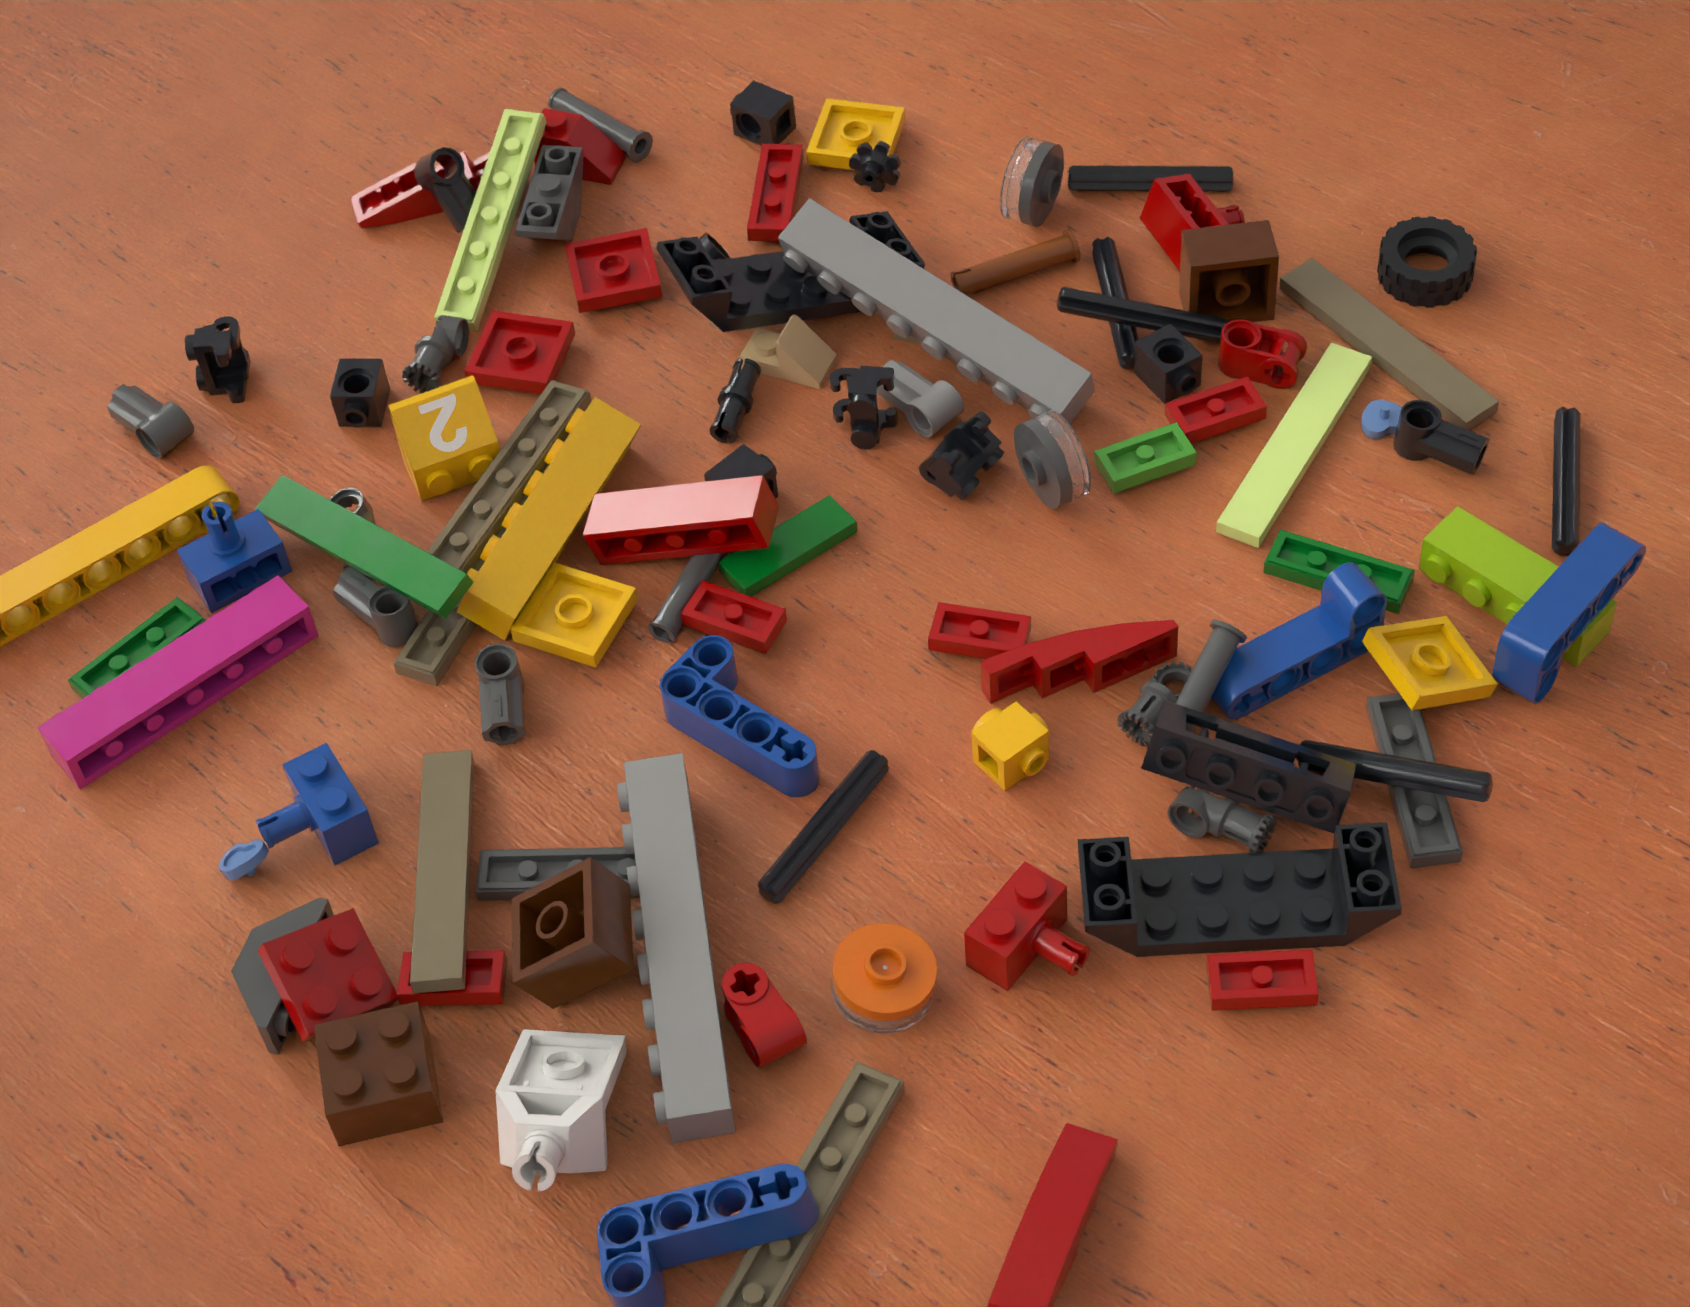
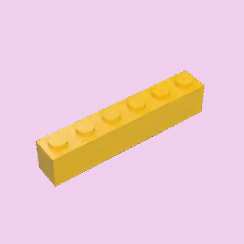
(549, 516)

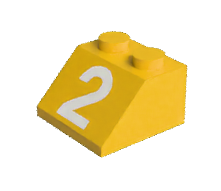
(445, 437)

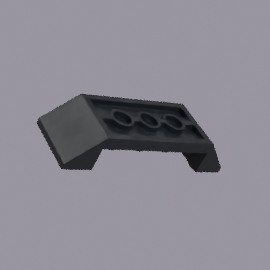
(763, 287)
(1241, 897)

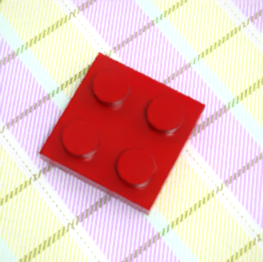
(613, 270)
(520, 351)
(327, 972)

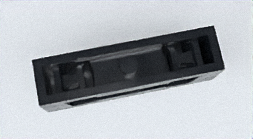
(1249, 767)

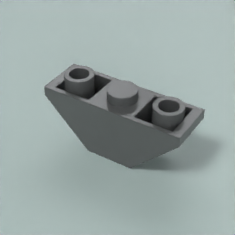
(553, 195)
(255, 982)

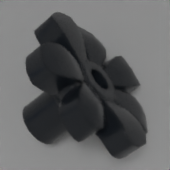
(875, 166)

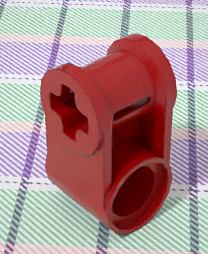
(1258, 353)
(760, 1015)

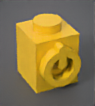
(1010, 744)

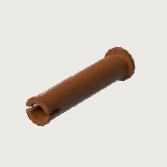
(1017, 264)

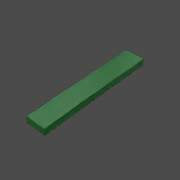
(365, 546)

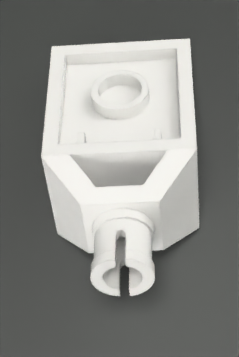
(556, 1104)

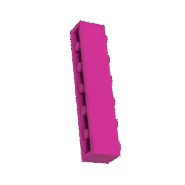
(178, 681)

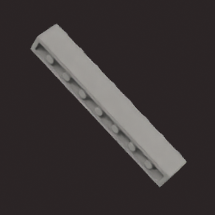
(934, 313)
(678, 951)

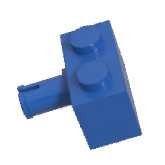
(233, 556)
(323, 804)

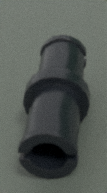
(735, 400)

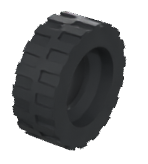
(1426, 286)

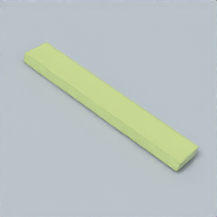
(491, 216)
(1293, 445)

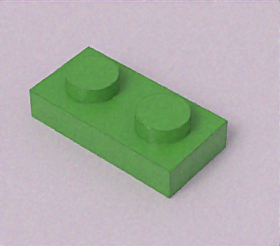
(1145, 457)

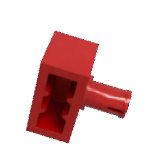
(1180, 205)
(1021, 925)

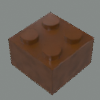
(1230, 271)
(571, 933)
(377, 1074)

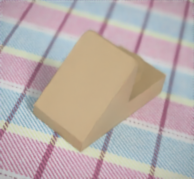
(793, 355)

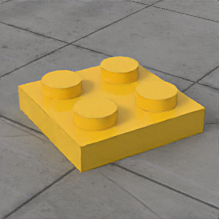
(847, 125)
(574, 614)
(1429, 662)

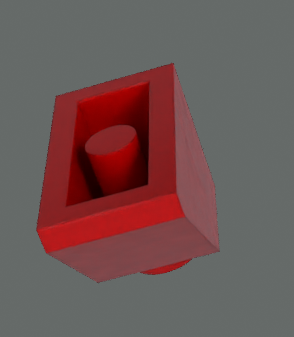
(600, 155)

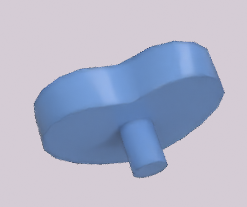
(1380, 418)
(243, 859)

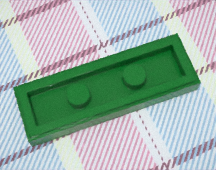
(790, 547)
(1311, 561)
(145, 640)

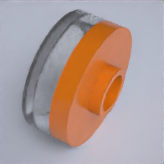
(883, 978)

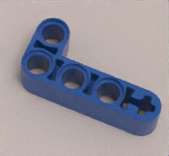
(1562, 609)
(1303, 646)
(702, 705)
(771, 1205)

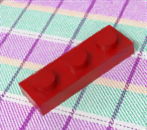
(774, 191)

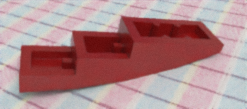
(403, 199)
(1094, 655)
(1054, 1220)

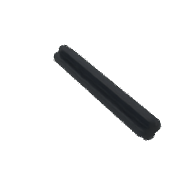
(1142, 177)
(1113, 284)
(1139, 314)
(1566, 481)
(1409, 772)
(823, 827)

